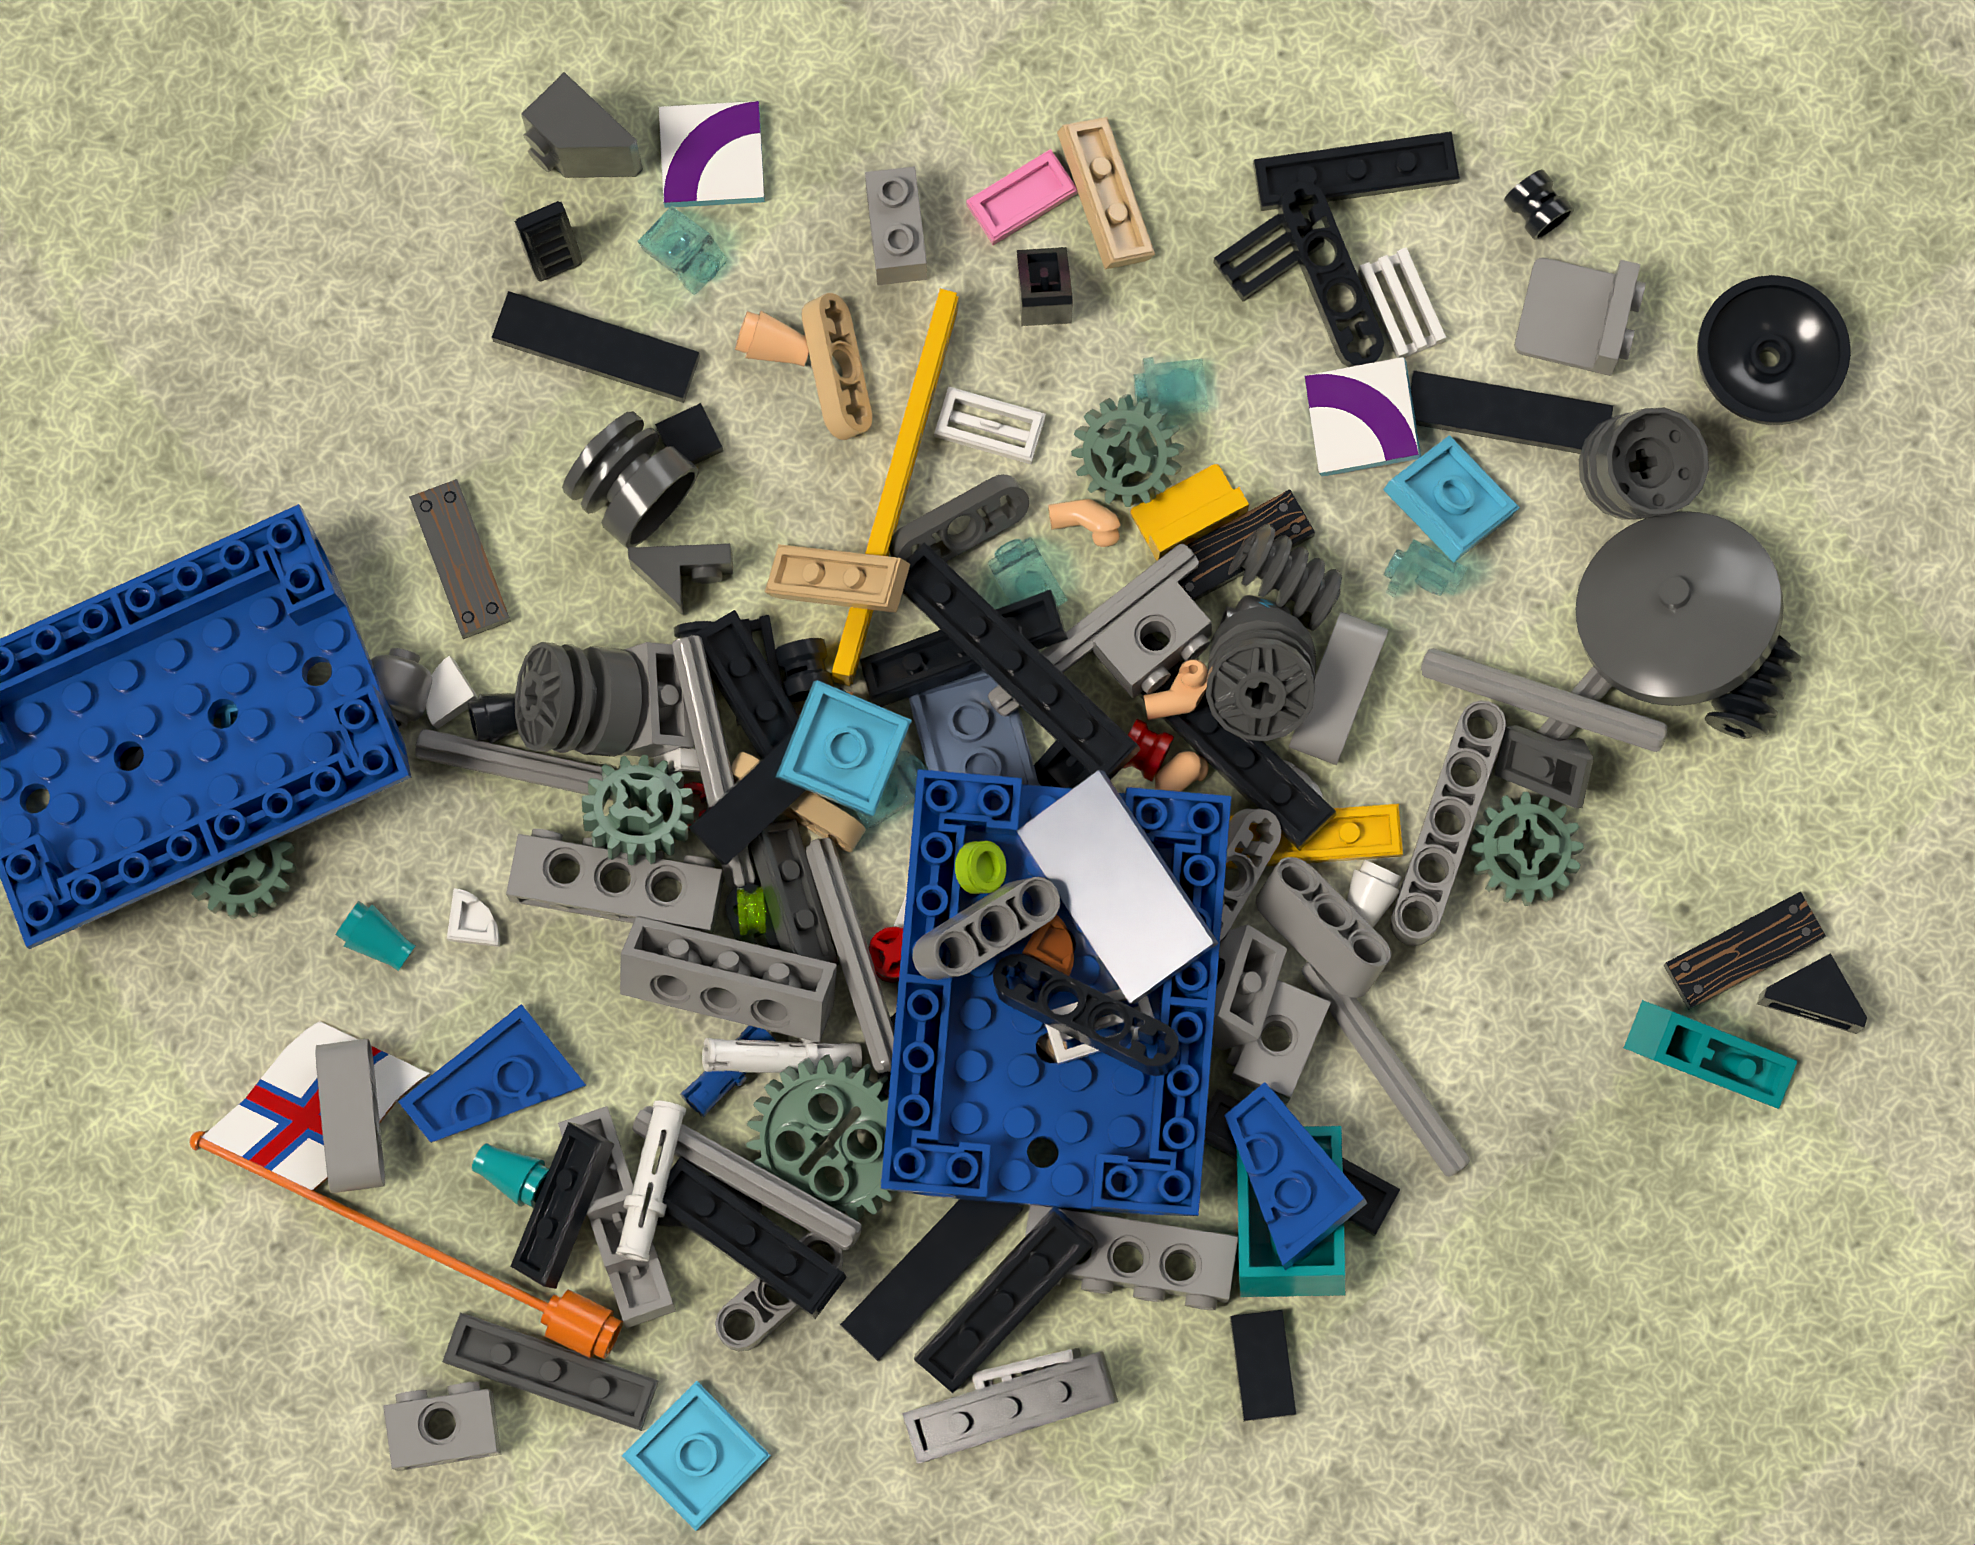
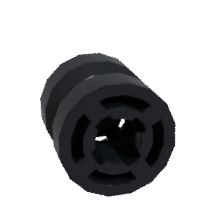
(1538, 204)
(803, 665)

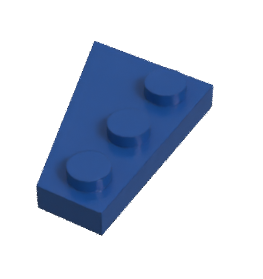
(491, 1078)
(1291, 1175)

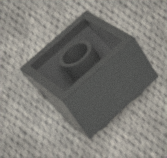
(578, 135)

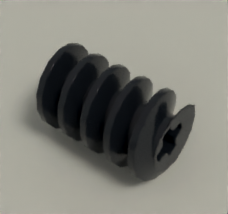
(1741, 708)

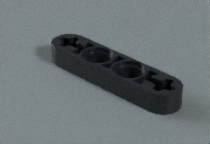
(1338, 272)
(1090, 1007)

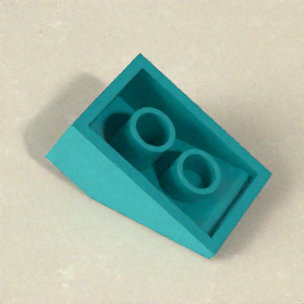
(1260, 1269)

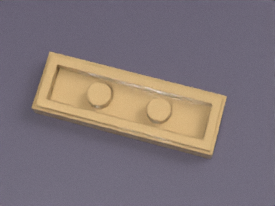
(1105, 193)
(837, 578)

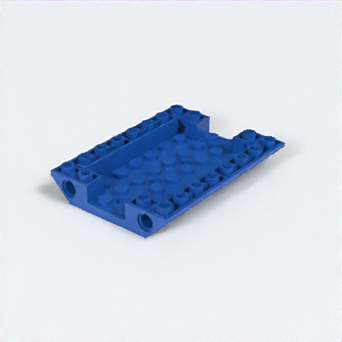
(150, 673)
(967, 1064)

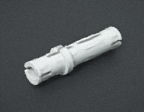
(773, 1056)
(636, 1241)

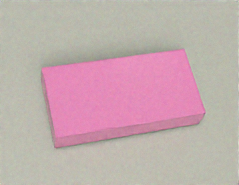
(1021, 197)

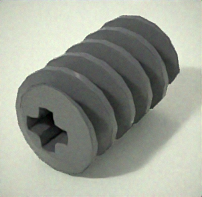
(1289, 574)

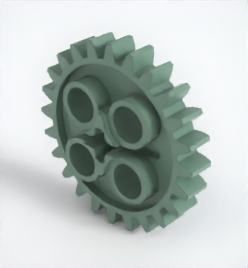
(797, 1109)

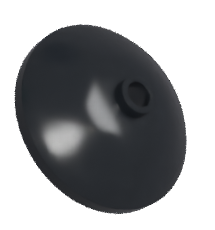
(1778, 318)

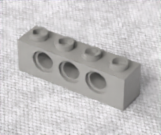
(539, 854)
(727, 979)
(1210, 1253)

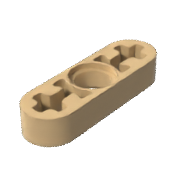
(845, 411)
(813, 811)

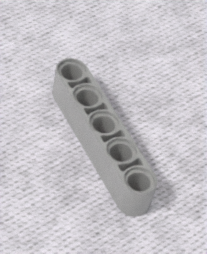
(1454, 799)

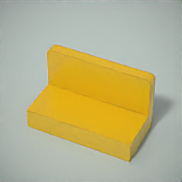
(1189, 510)

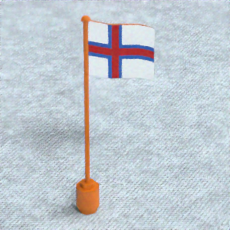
(281, 1139)

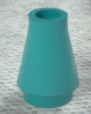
(374, 936)
(511, 1173)

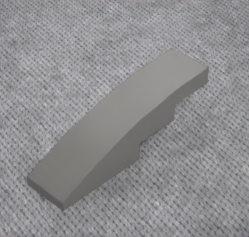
(637, 1285)

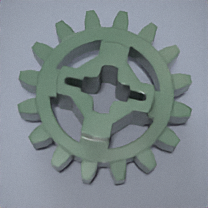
(1107, 445)
(634, 829)
(1502, 848)
(229, 882)

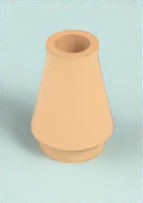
(771, 340)

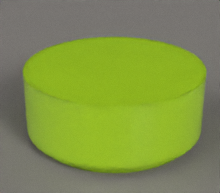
(980, 867)

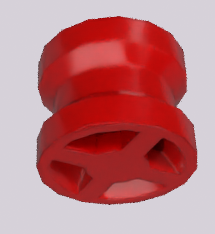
(1153, 749)
(890, 943)

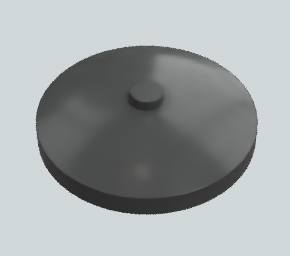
(1679, 608)

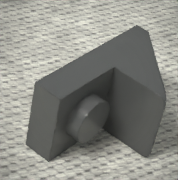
(665, 565)
(1545, 765)

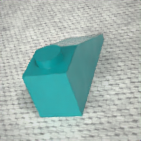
(1710, 1054)

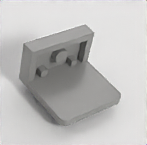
(1579, 314)

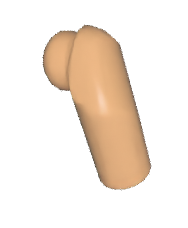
(1089, 515)
(1183, 695)
(1181, 772)

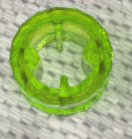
(751, 910)

